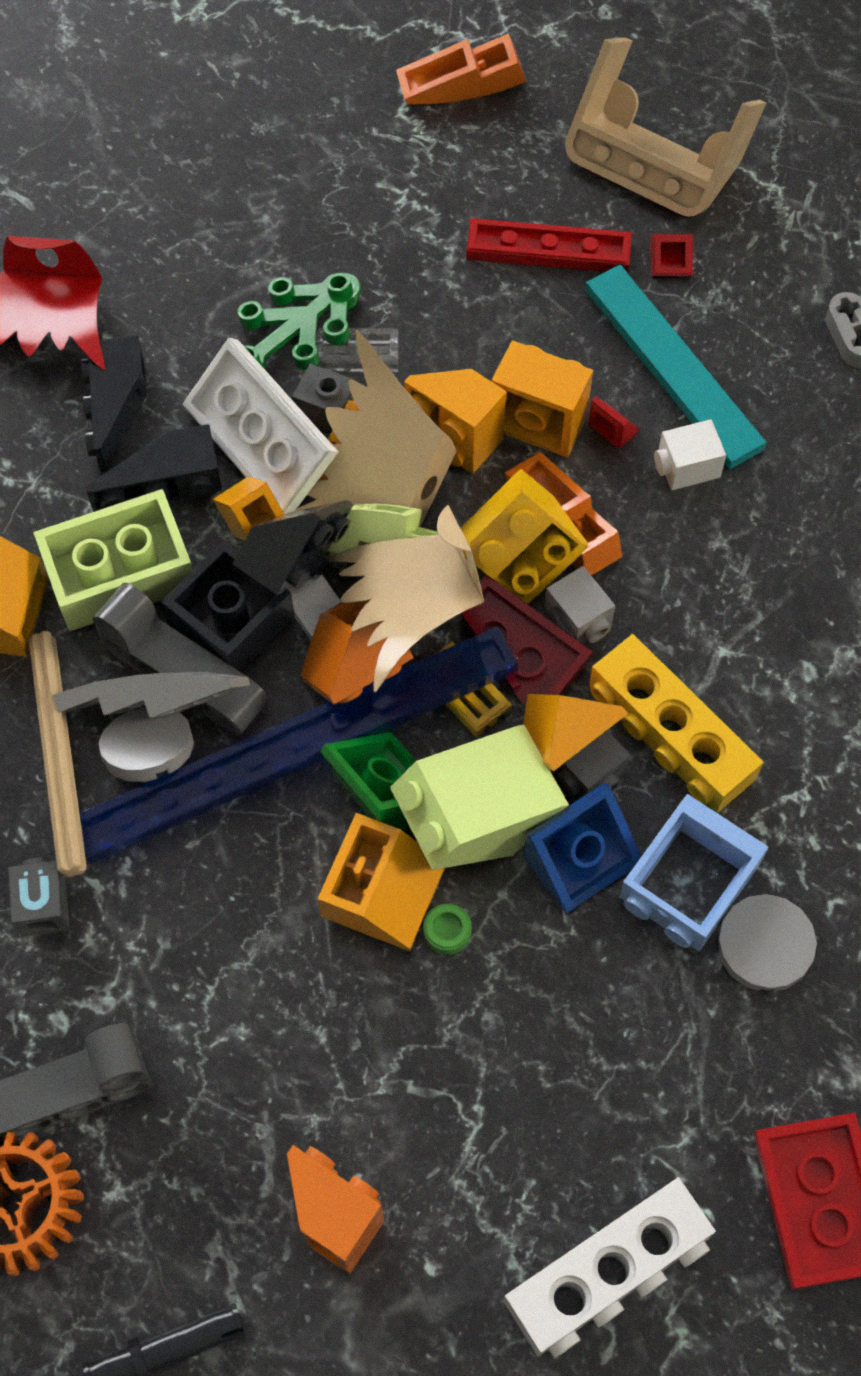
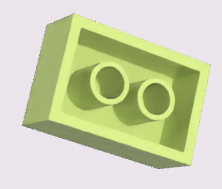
(112, 546)

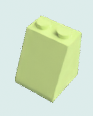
(478, 798)

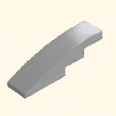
(159, 692)

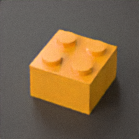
(544, 397)

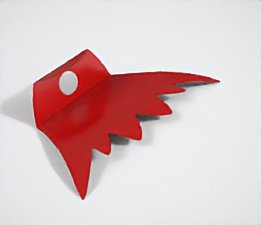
(48, 298)

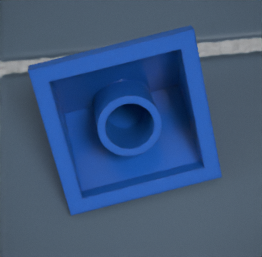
(582, 848)

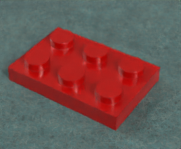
(815, 1197)

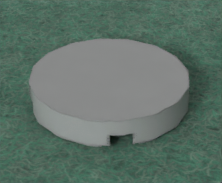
(143, 746)
(766, 943)

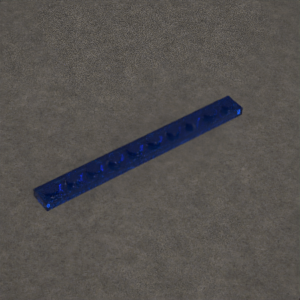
(293, 745)

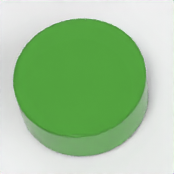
(447, 929)

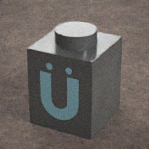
(38, 897)

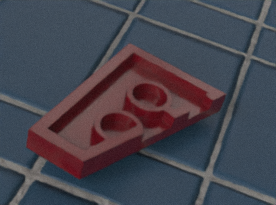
(544, 652)

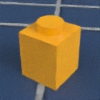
(247, 505)

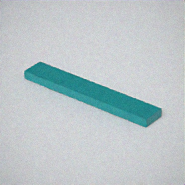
(673, 363)

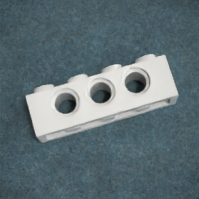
(667, 1210)

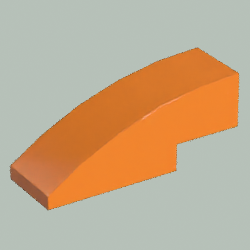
(462, 72)
(602, 538)

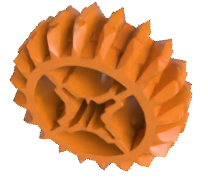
(34, 1196)

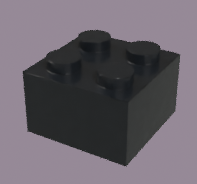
(227, 609)

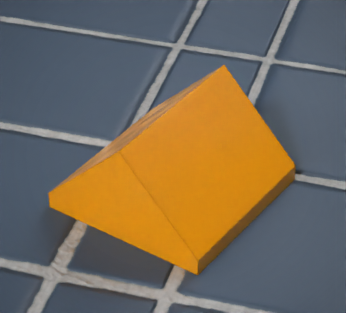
(566, 724)

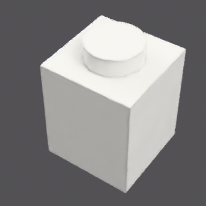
(690, 455)

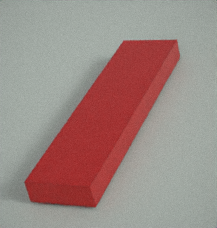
(548, 245)

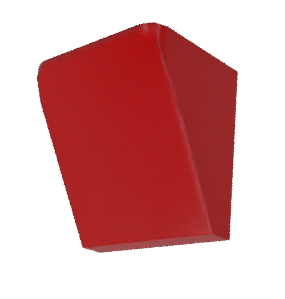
(671, 255)
(610, 423)

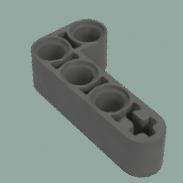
(138, 638)
(75, 1084)

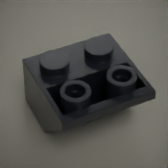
(293, 546)

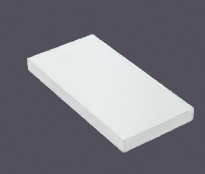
(259, 425)

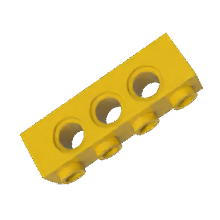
(636, 667)

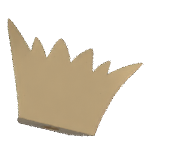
(386, 448)
(411, 587)

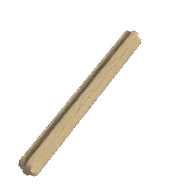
(57, 757)

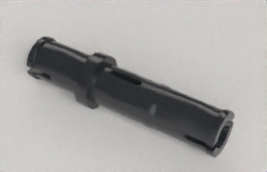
(170, 1346)

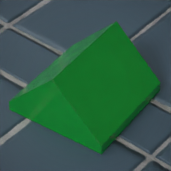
(368, 770)

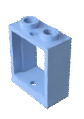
(716, 835)

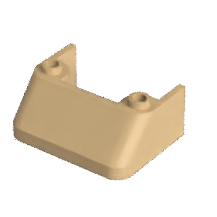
(641, 160)

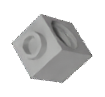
(580, 606)

